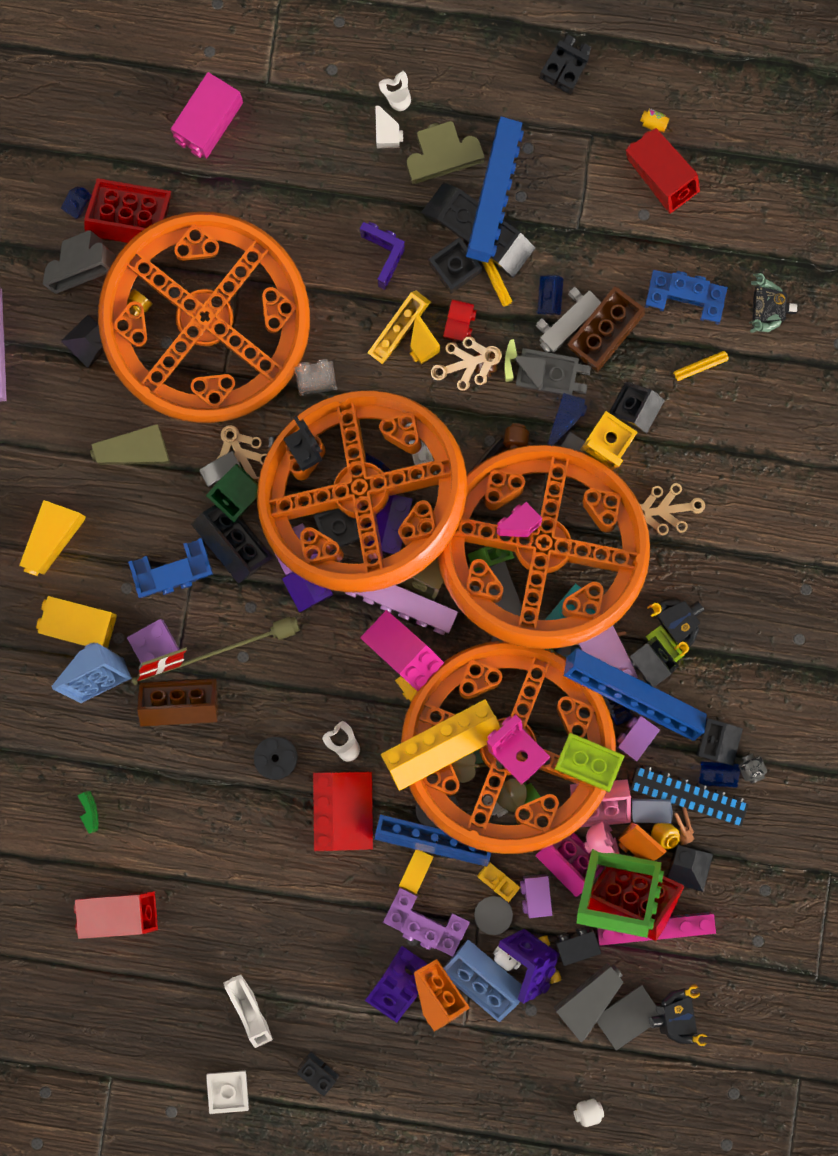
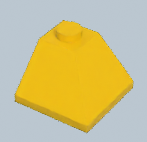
(423, 343)

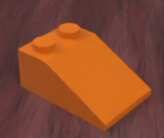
(640, 843)
(438, 995)

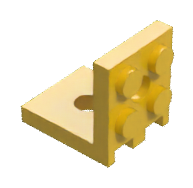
(601, 449)

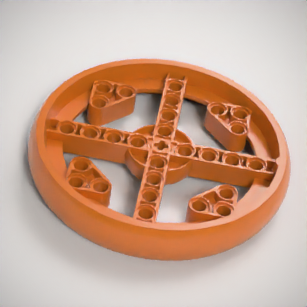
(212, 228)
(421, 547)
(578, 624)
(434, 797)

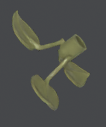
(512, 792)

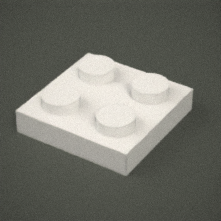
(227, 1092)

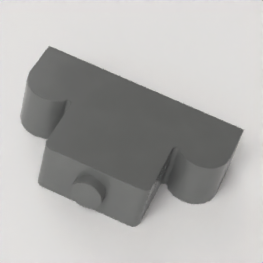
(80, 261)

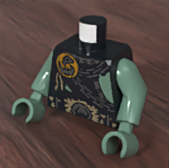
(769, 305)

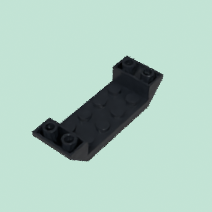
(457, 213)

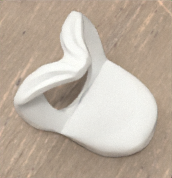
(398, 99)
(349, 750)

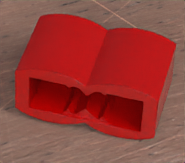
(459, 320)

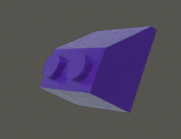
(305, 593)

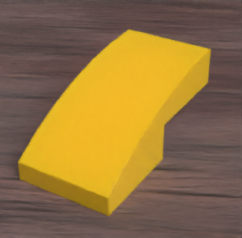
(416, 871)
(498, 882)

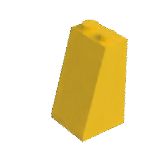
(49, 536)
(75, 622)

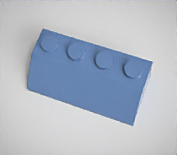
(483, 980)

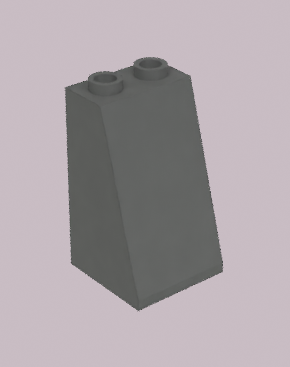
(588, 1001)

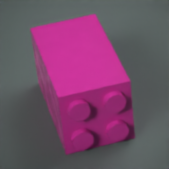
(206, 116)
(402, 650)

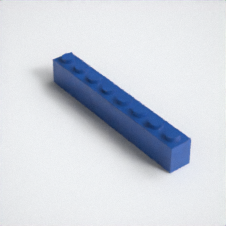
(494, 189)
(635, 694)

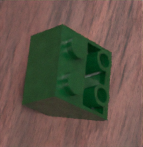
(234, 492)

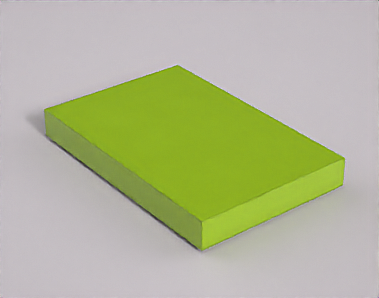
(589, 762)

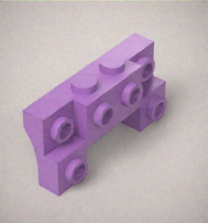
(423, 928)

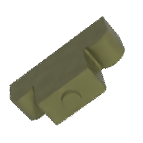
(442, 153)

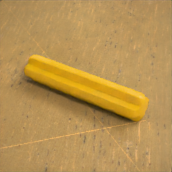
(497, 283)
(701, 365)

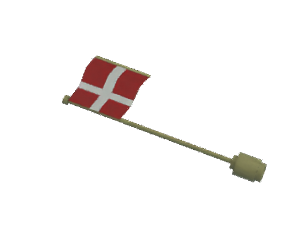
(281, 629)

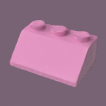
(614, 807)

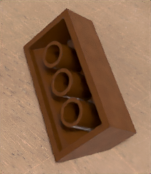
(606, 329)
(177, 702)

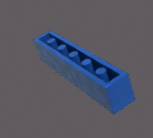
(427, 840)

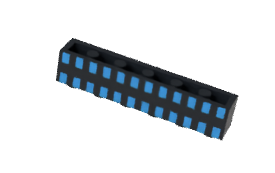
(689, 796)

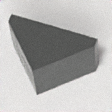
(533, 368)

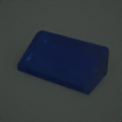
(550, 295)
(719, 774)

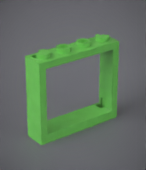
(616, 922)

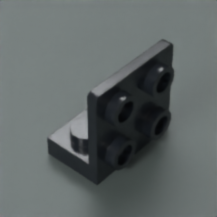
(303, 446)

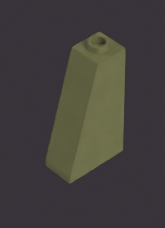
(136, 447)

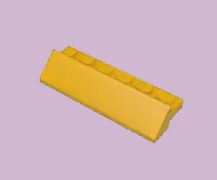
(440, 745)

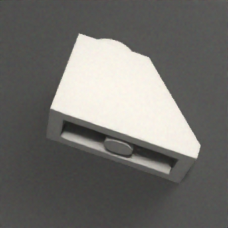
(387, 130)

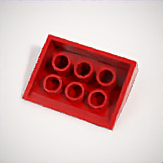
(124, 209)
(342, 811)
(627, 895)

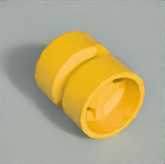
(138, 297)

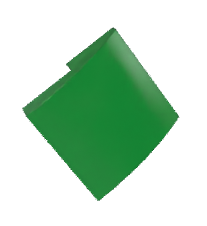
(90, 818)

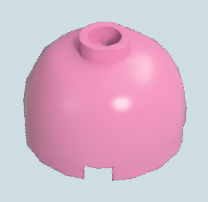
(601, 839)

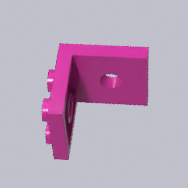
(510, 741)

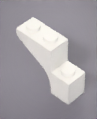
(248, 1010)

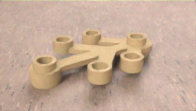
(469, 362)
(241, 454)
(664, 510)

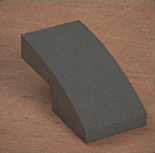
(217, 469)

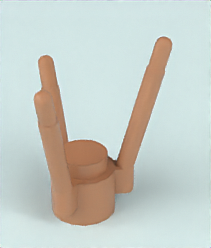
(685, 832)

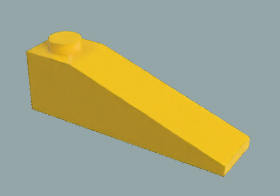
(399, 326)

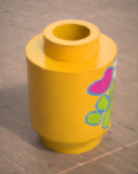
(654, 119)

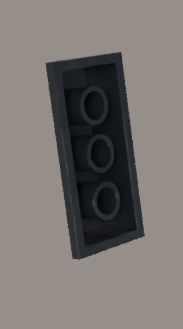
(232, 543)

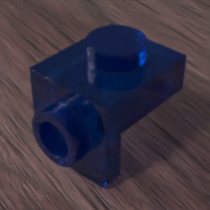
(76, 201)

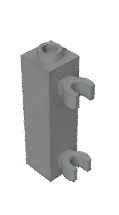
(569, 323)

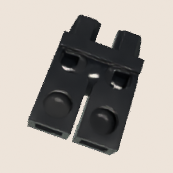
(569, 58)
(319, 1078)

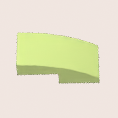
(509, 357)

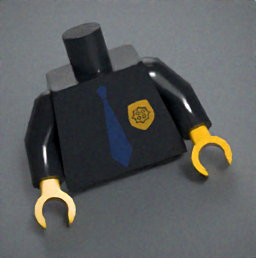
(678, 621)
(677, 1018)

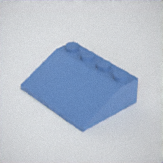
(91, 673)

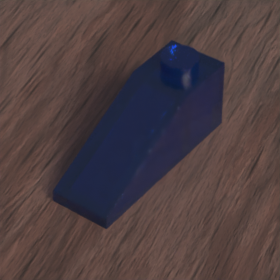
(567, 416)

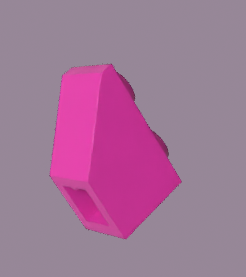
(520, 523)

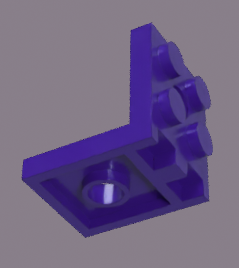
(388, 241)
(538, 959)
(396, 985)

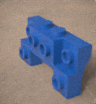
(687, 290)
(169, 576)

